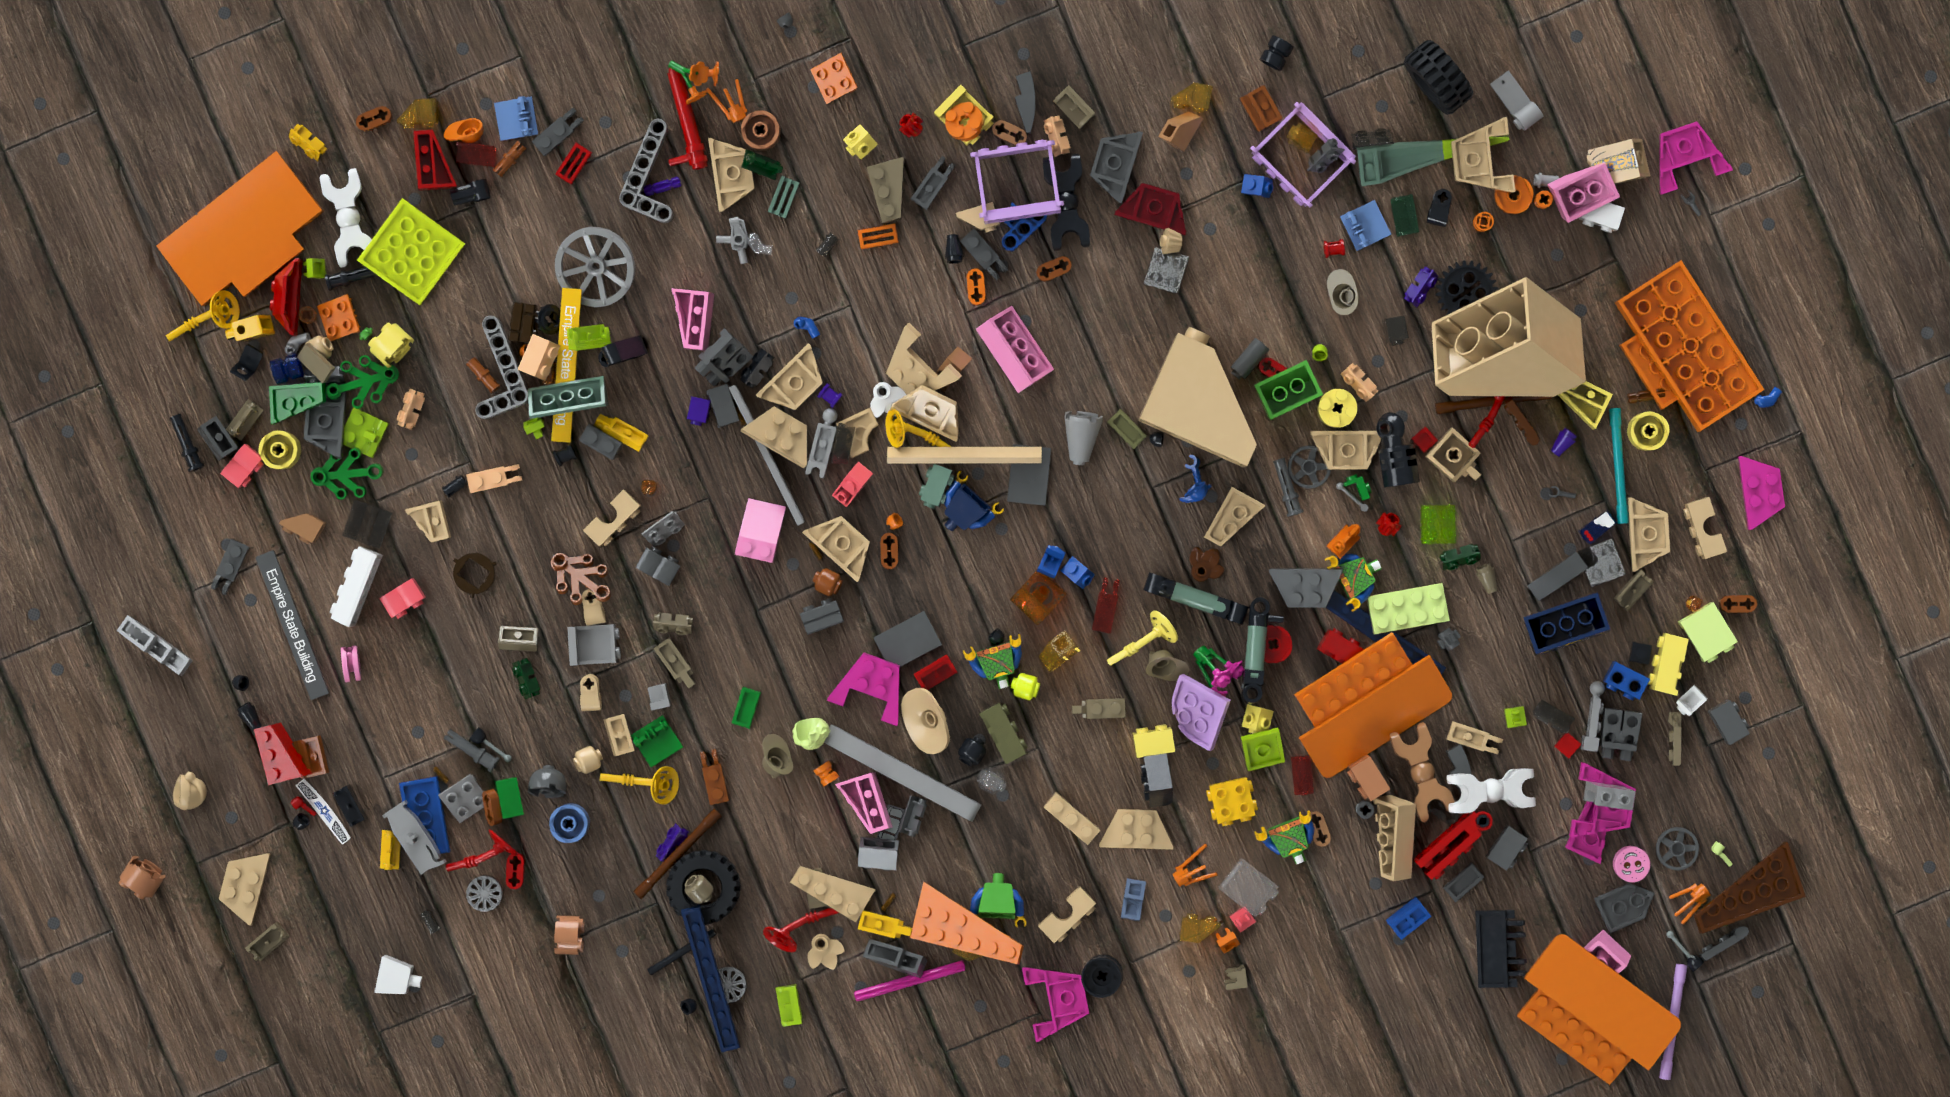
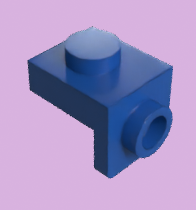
(1257, 185)
(1051, 561)
(1077, 572)

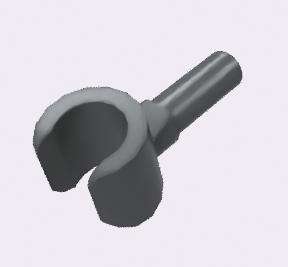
(1690, 201)
(1562, 493)

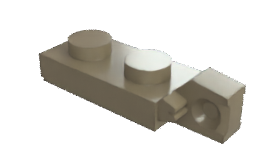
(675, 662)
(1101, 708)
(1675, 737)

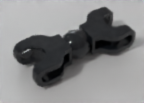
(1068, 218)

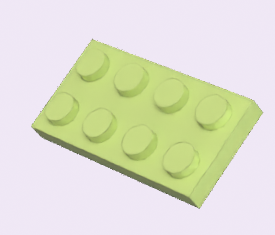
(1408, 608)

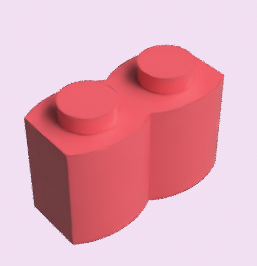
(242, 466)
(402, 598)

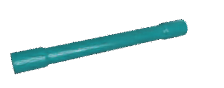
(1615, 423)

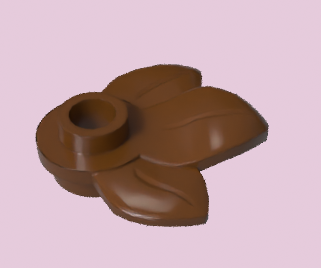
(1207, 562)

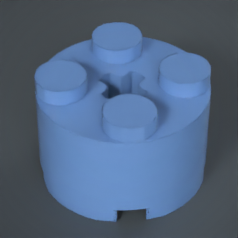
(573, 833)

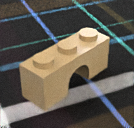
(1697, 513)
(602, 532)
(1071, 818)
(1056, 927)

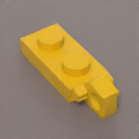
(622, 431)
(883, 925)

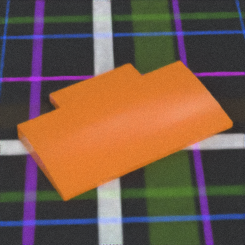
(243, 232)
(1685, 348)

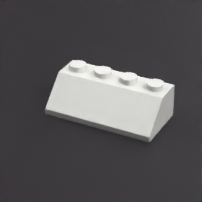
(356, 586)

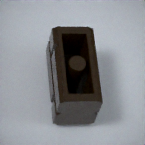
(523, 322)

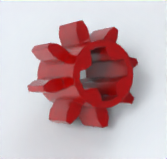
(911, 125)
(1388, 524)

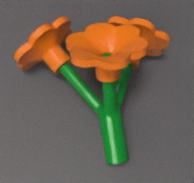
(698, 74)

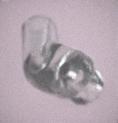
(757, 246)

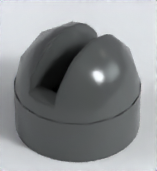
(785, 21)

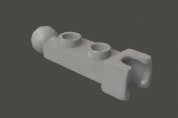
(822, 443)
(1590, 741)

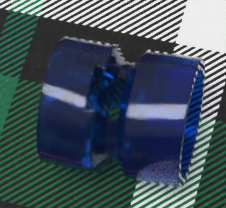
(286, 368)

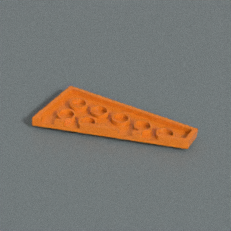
(953, 926)

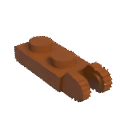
(714, 779)

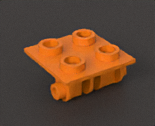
(834, 78)
(338, 317)

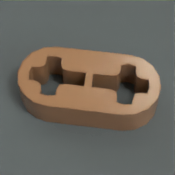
(1011, 128)
(1324, 829)

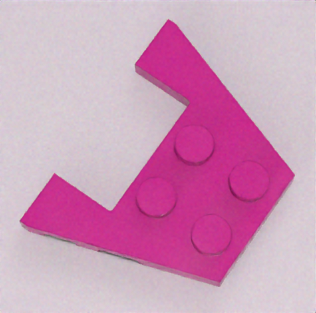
(1684, 147)
(875, 678)
(1603, 817)
(1065, 998)

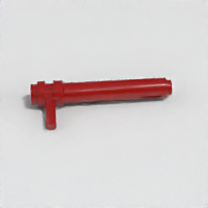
(694, 147)

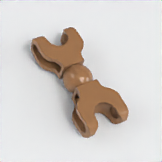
(1422, 771)

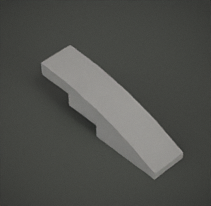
(154, 645)

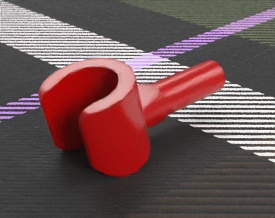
(298, 802)

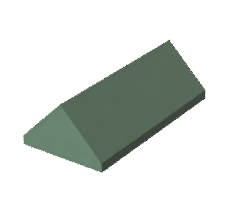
(567, 397)

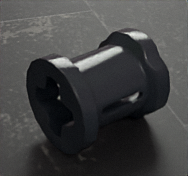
(564, 455)

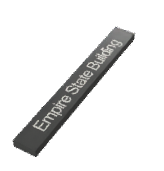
(292, 625)

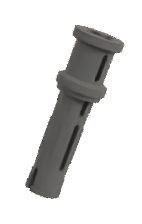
(1291, 497)
(479, 755)

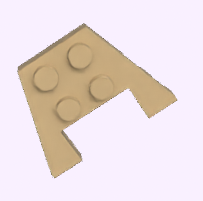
(1473, 158)
(911, 371)

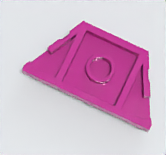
(1761, 490)

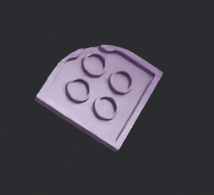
(1199, 711)

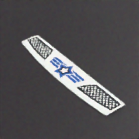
(323, 811)

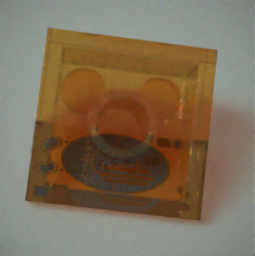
(1038, 597)

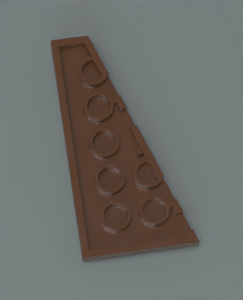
(1762, 888)

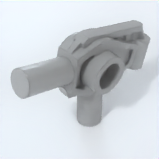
(738, 238)

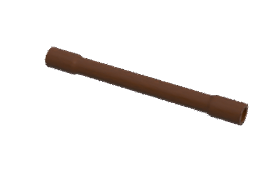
(1452, 406)
(648, 883)

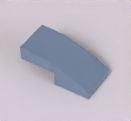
(1133, 899)

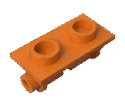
(1344, 540)

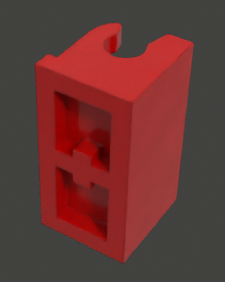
(935, 672)

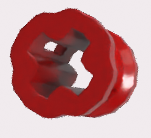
(1334, 248)

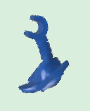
(1199, 489)

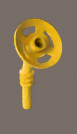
(215, 310)
(899, 428)
(656, 783)

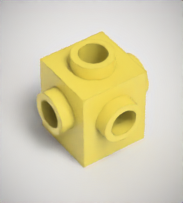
(859, 142)
(1257, 718)

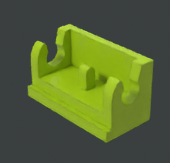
(588, 337)
(789, 1005)

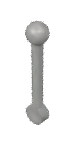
(1340, 486)

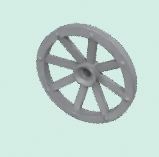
(593, 270)

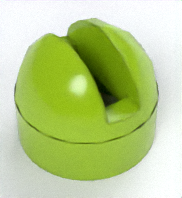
(1319, 352)

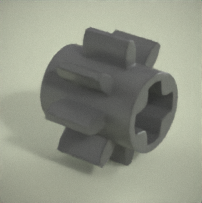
(1448, 639)

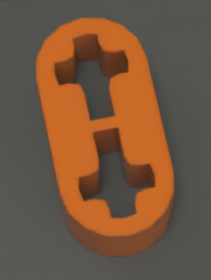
(981, 286)

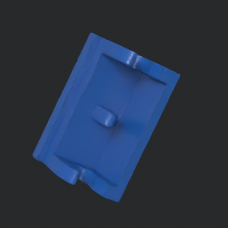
(1408, 918)

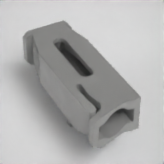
(414, 837)

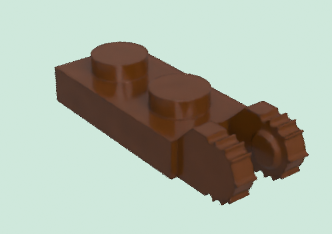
(1521, 422)

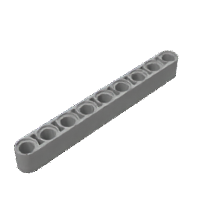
(902, 773)

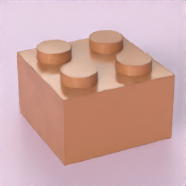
(1368, 777)

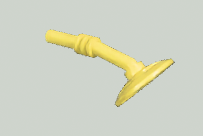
(1159, 630)

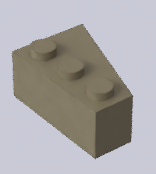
(888, 188)

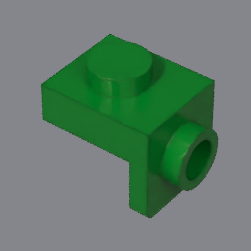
(1362, 487)

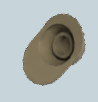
(1343, 292)
(1165, 666)
(776, 756)

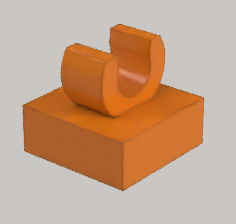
(1227, 942)

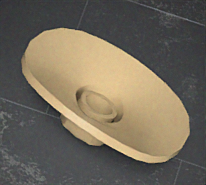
(925, 721)

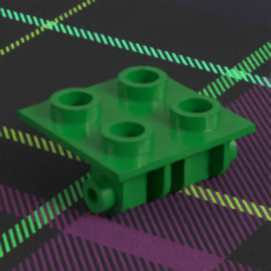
(656, 741)

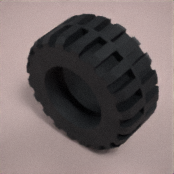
(1438, 77)
(710, 861)

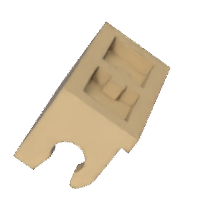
(618, 735)

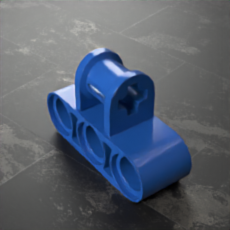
(1015, 233)

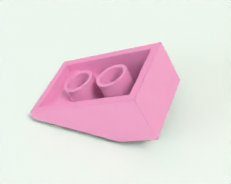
(1583, 191)
(760, 530)
(1608, 951)

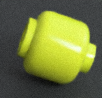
(1025, 686)

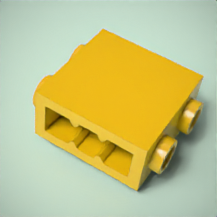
(1232, 801)

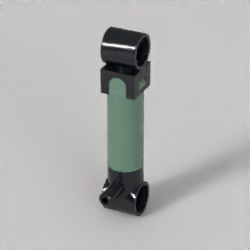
(1196, 598)
(1255, 649)

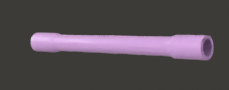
(1679, 980)

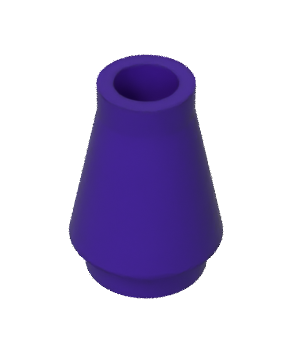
(1563, 442)

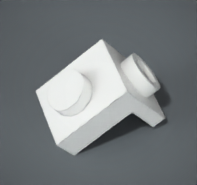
(1691, 701)

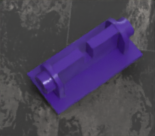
(1426, 280)
(675, 836)

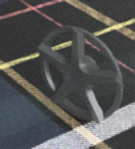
(1308, 467)
(1677, 848)

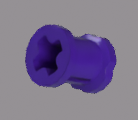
(829, 395)

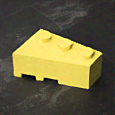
(1587, 402)
(1668, 663)

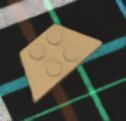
(730, 179)
(794, 382)
(930, 411)
(781, 434)
(1346, 448)
(1647, 533)
(842, 544)
(1136, 830)
(244, 885)

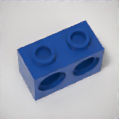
(1627, 677)

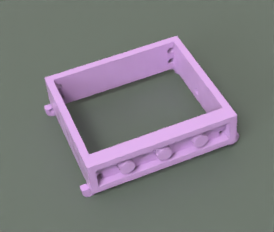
(1322, 132)
(1022, 211)

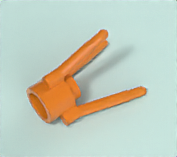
(735, 112)
(1183, 876)
(1699, 895)

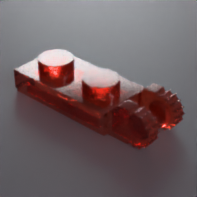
(1105, 608)

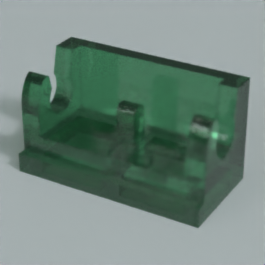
(1404, 215)

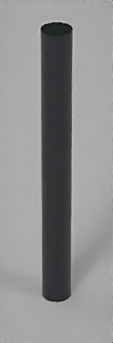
(674, 956)

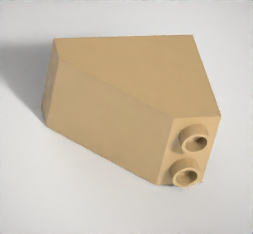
(1509, 345)
(1197, 402)

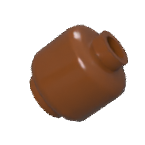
(827, 582)

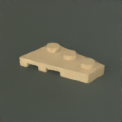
(1232, 516)

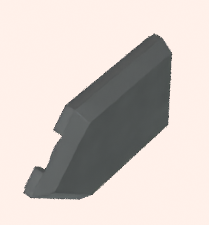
(1623, 906)

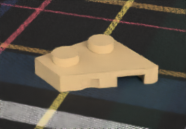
(431, 520)

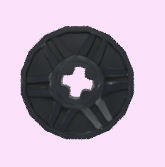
(1098, 986)

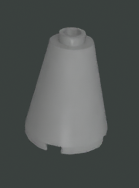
(1081, 435)

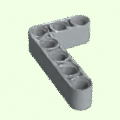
(644, 174)
(513, 388)

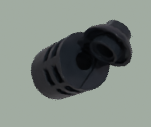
(1396, 460)

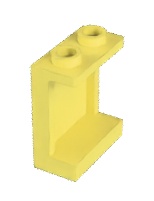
(959, 96)

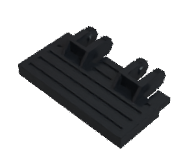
(1495, 949)

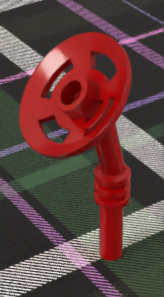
(1487, 422)
(473, 861)
(782, 936)

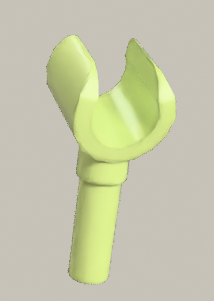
(1717, 848)

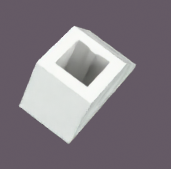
(1606, 217)

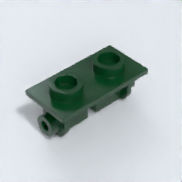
(761, 164)
(1469, 555)
(526, 685)

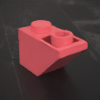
(852, 484)

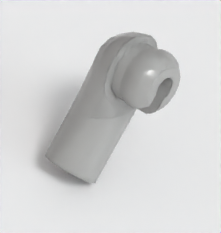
(295, 342)

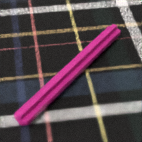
(908, 981)

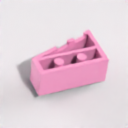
(694, 316)
(867, 800)

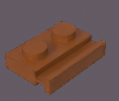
(1261, 108)
(312, 755)

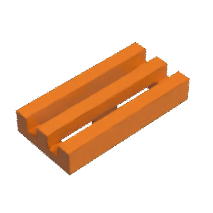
(877, 244)

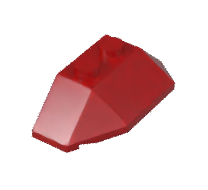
(287, 296)

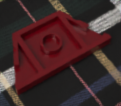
(1154, 208)

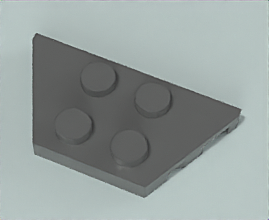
(1115, 163)
(326, 425)
(1306, 585)

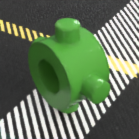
(366, 333)

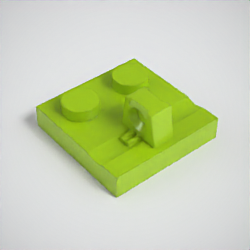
(364, 432)
(1262, 749)

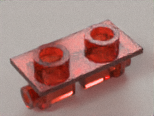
(1302, 775)

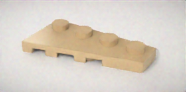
(835, 892)

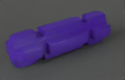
(662, 186)

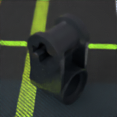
(1438, 211)

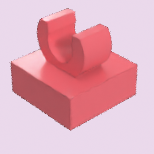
(1242, 919)

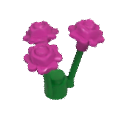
(1221, 678)

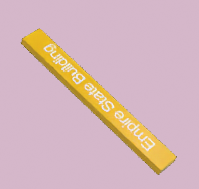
(566, 359)

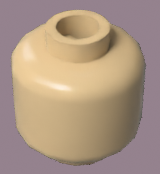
(323, 345)
(587, 760)

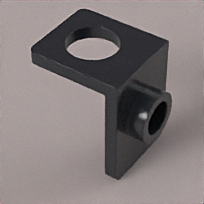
(248, 362)

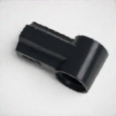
(475, 191)

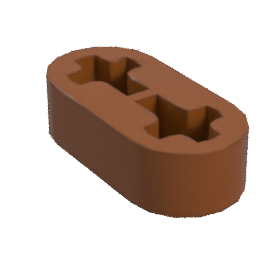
(371, 115)
(1052, 264)
(884, 550)
(1737, 598)
(492, 807)

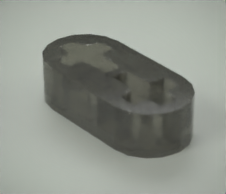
(1438, 813)

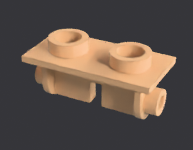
(1053, 127)
(1364, 389)
(406, 415)

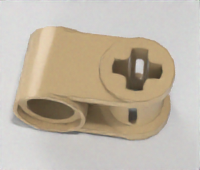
(593, 611)
(590, 697)

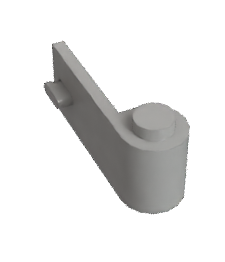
(1516, 101)

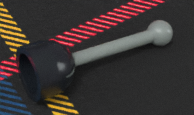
(480, 737)
(1693, 961)

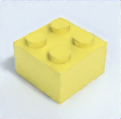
(1153, 741)

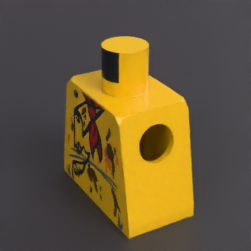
(251, 328)

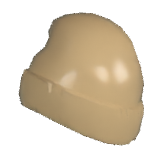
(189, 791)

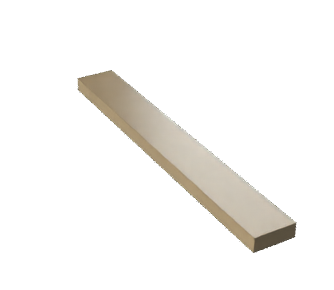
(916, 455)

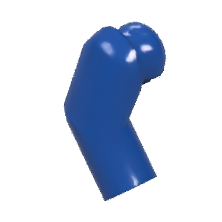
(806, 324)
(1769, 400)

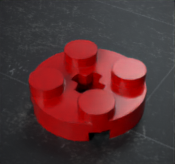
(1283, 641)

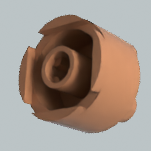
(757, 120)
(141, 877)
(568, 935)

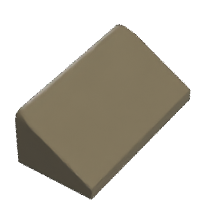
(518, 638)

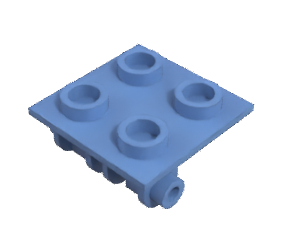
(516, 118)
(1365, 225)

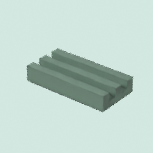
(775, 197)

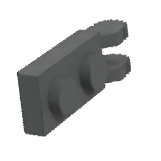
(556, 133)
(932, 184)
(982, 252)
(230, 564)
(1724, 942)

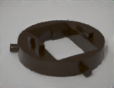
(464, 585)

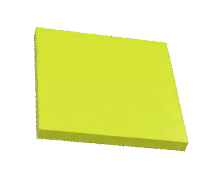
(411, 251)

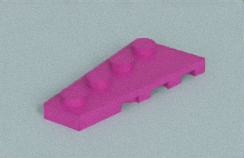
(1588, 845)

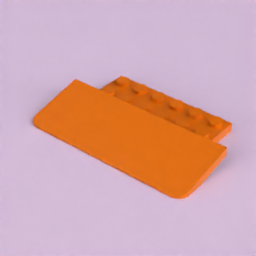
(1366, 701)
(1594, 1011)

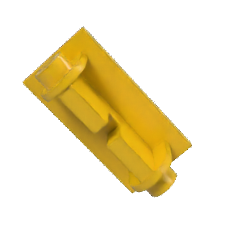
(300, 137)
(389, 851)

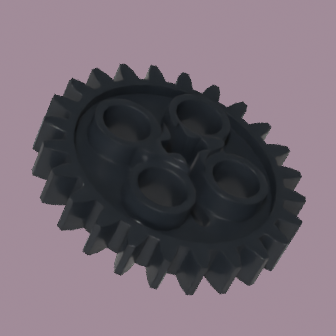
(1456, 277)

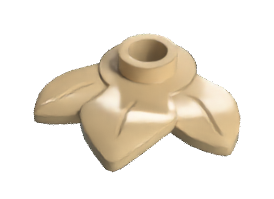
(827, 954)

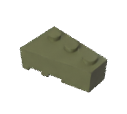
(1003, 732)

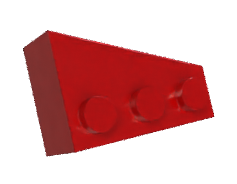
(430, 162)

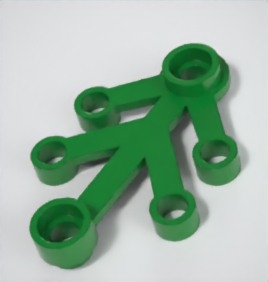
(364, 381)
(344, 475)

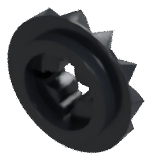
(554, 314)

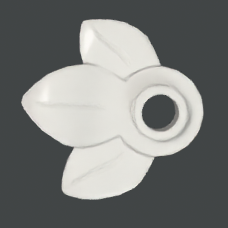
(883, 403)

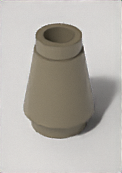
(1487, 577)

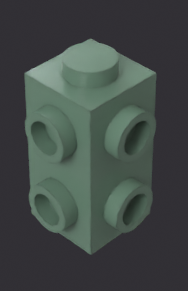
(934, 491)

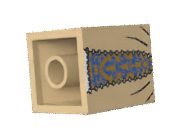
(1623, 159)

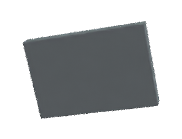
(1029, 480)
(908, 640)

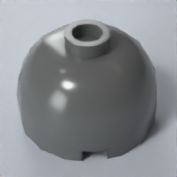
(547, 782)

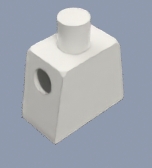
(396, 976)

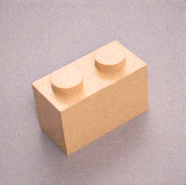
(539, 357)

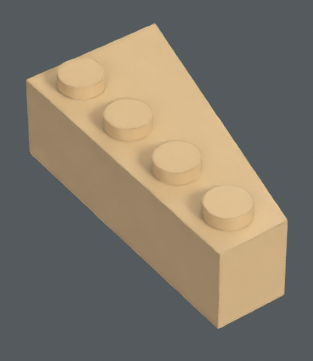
(1395, 836)

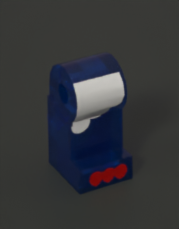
(1597, 527)

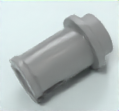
(1543, 180)

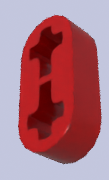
(1274, 364)
(510, 871)

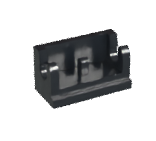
(350, 805)

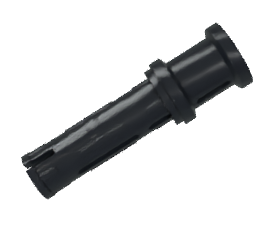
(345, 278)
(187, 453)

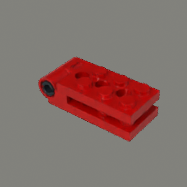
(1449, 855)

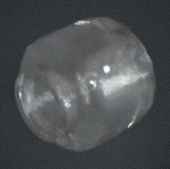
(991, 780)

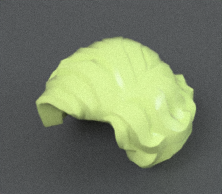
(810, 733)

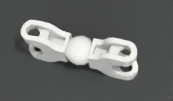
(347, 215)
(1491, 790)

